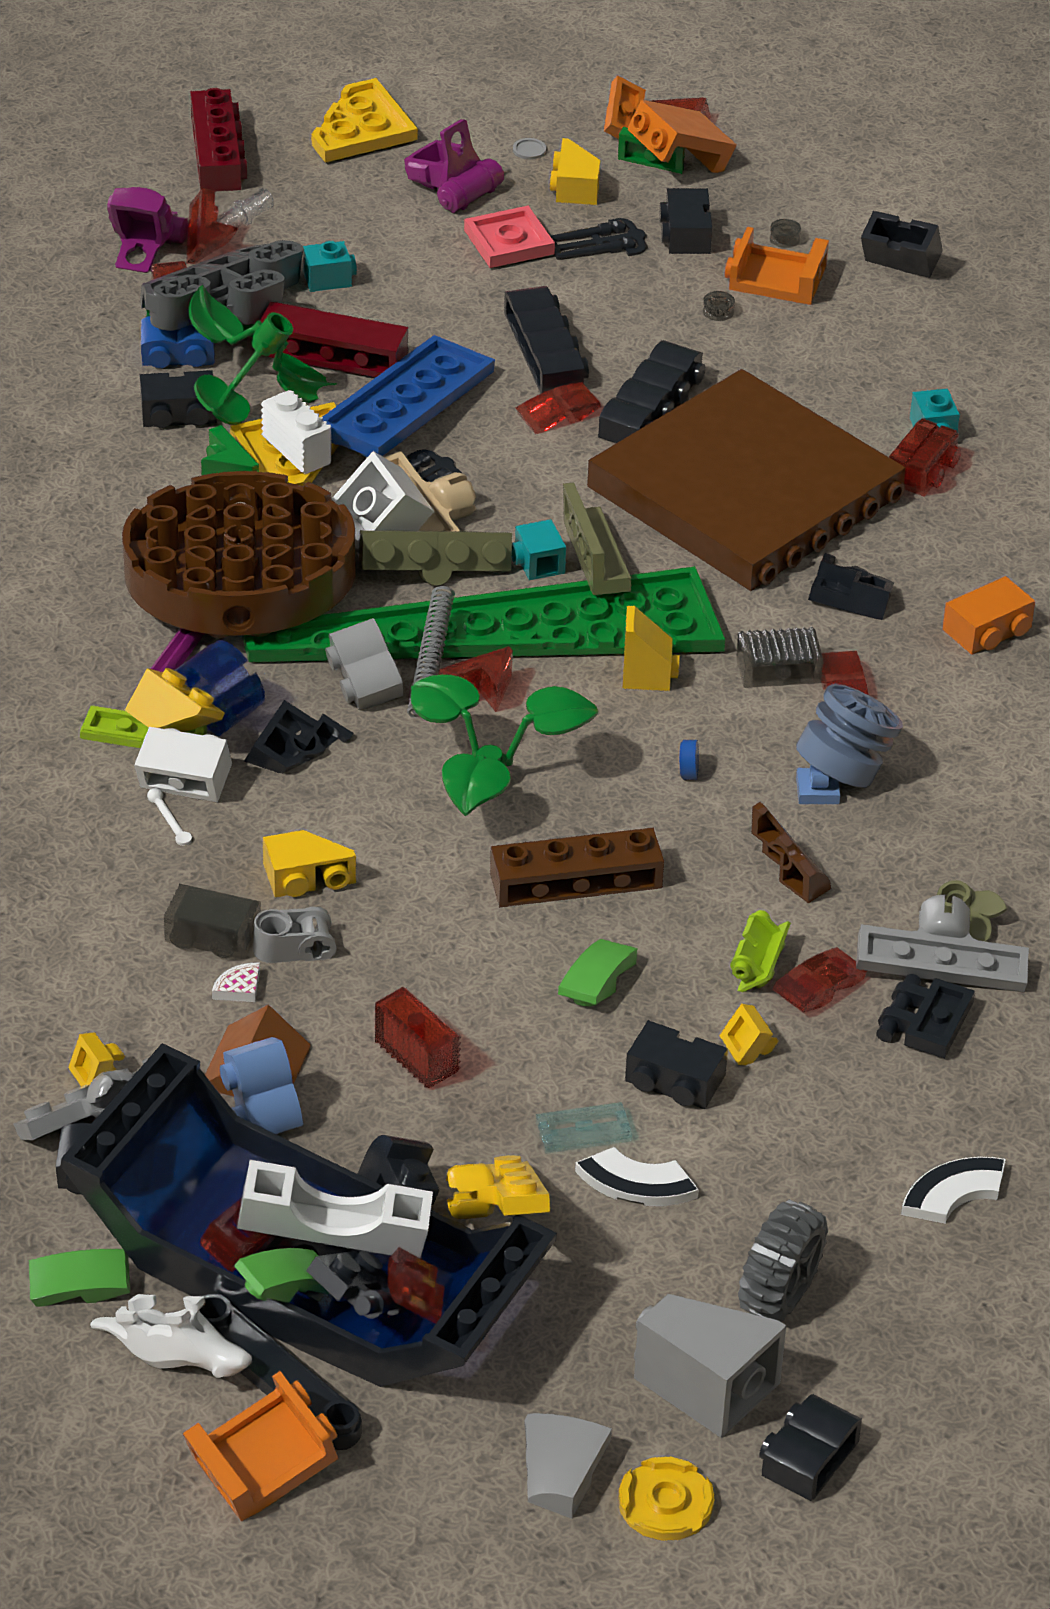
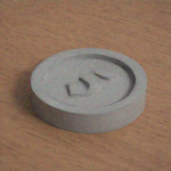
(529, 148)

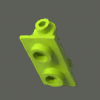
(759, 950)

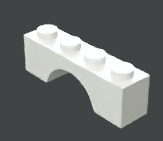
(286, 1206)

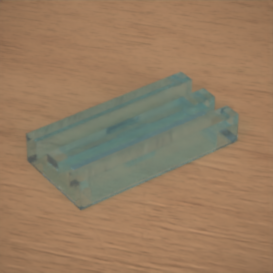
(585, 1133)

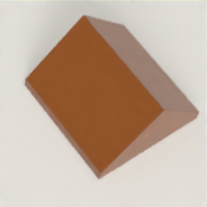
(254, 1028)

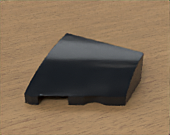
(851, 589)
(283, 750)

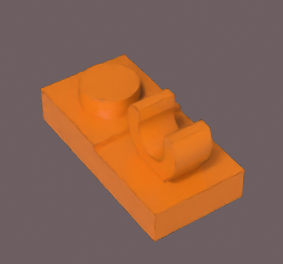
(622, 105)

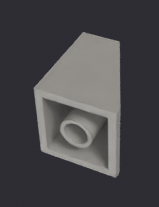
(708, 1359)

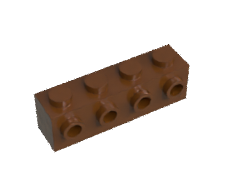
(576, 867)

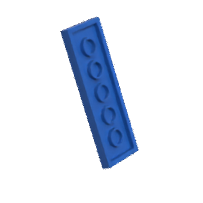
(406, 396)

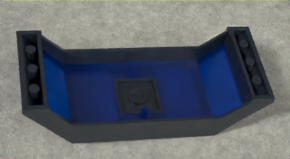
(179, 1156)

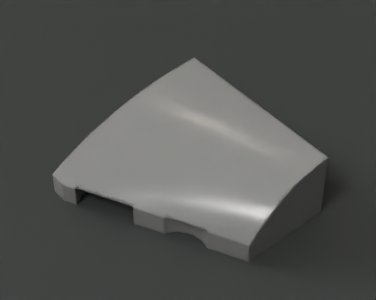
(562, 1459)

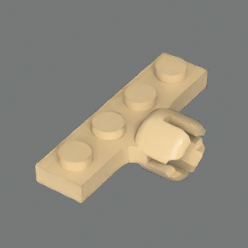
(447, 499)

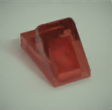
(204, 232)
(487, 672)

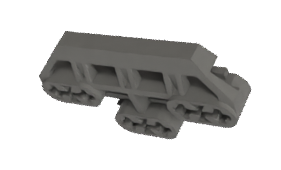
(239, 279)

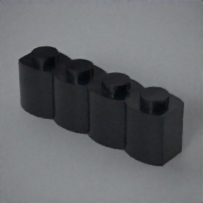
(544, 338)
(652, 390)

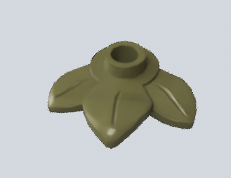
(982, 907)

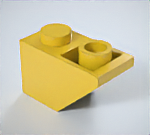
(575, 174)
(167, 702)
(292, 862)

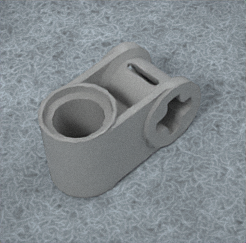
(291, 935)

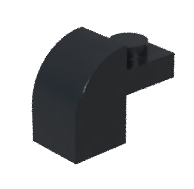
(399, 1163)

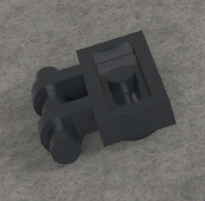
(937, 1019)
(356, 1278)

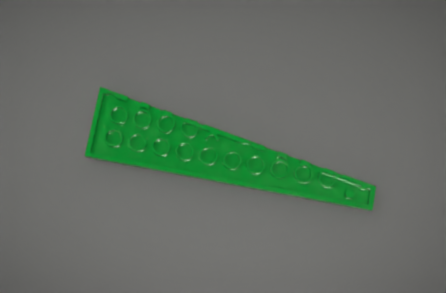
(528, 620)

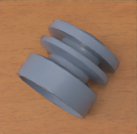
(849, 735)

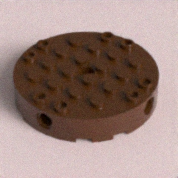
(239, 565)

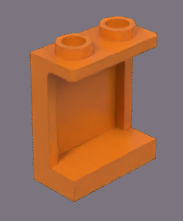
(667, 126)
(776, 271)
(265, 1449)

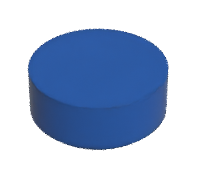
(689, 759)

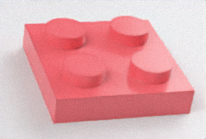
(509, 236)

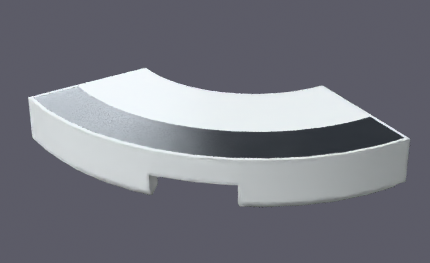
(637, 1181)
(951, 1185)

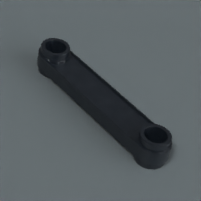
(271, 1358)

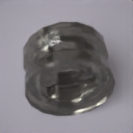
(785, 233)
(718, 306)

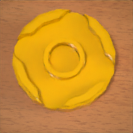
(661, 1510)

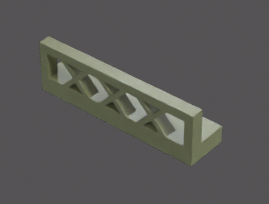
(594, 545)

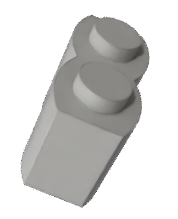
(364, 664)

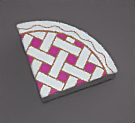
(238, 983)

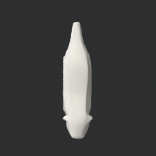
(174, 1337)

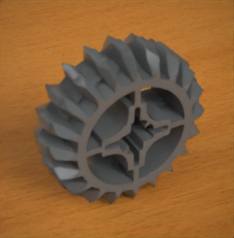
(783, 1260)

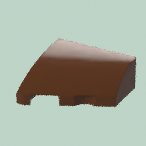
(796, 868)

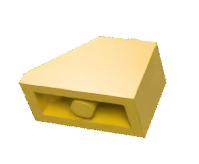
(647, 654)

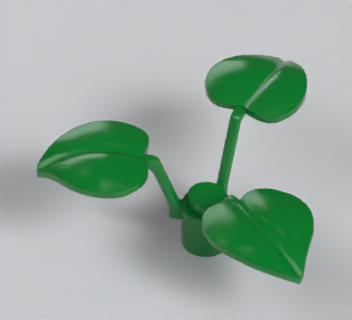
(220, 324)
(484, 774)

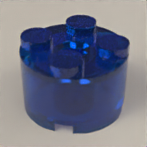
(221, 674)

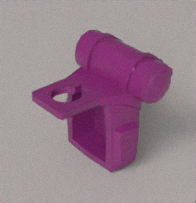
(454, 169)
(143, 221)

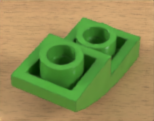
(596, 972)
(83, 1273)
(279, 1273)

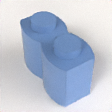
(262, 1085)

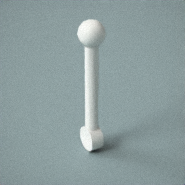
(182, 838)

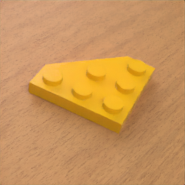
(362, 122)
(267, 456)

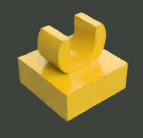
(747, 1035)
(93, 1058)

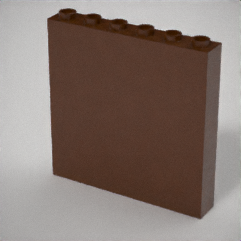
(746, 479)

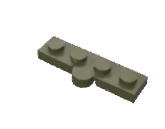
(435, 552)

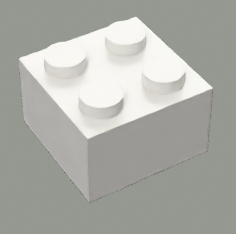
(382, 498)

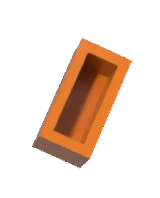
(989, 615)

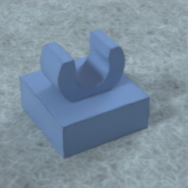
(816, 787)

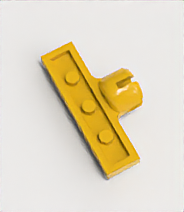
(505, 1183)

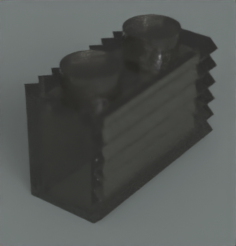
(779, 657)
(211, 921)

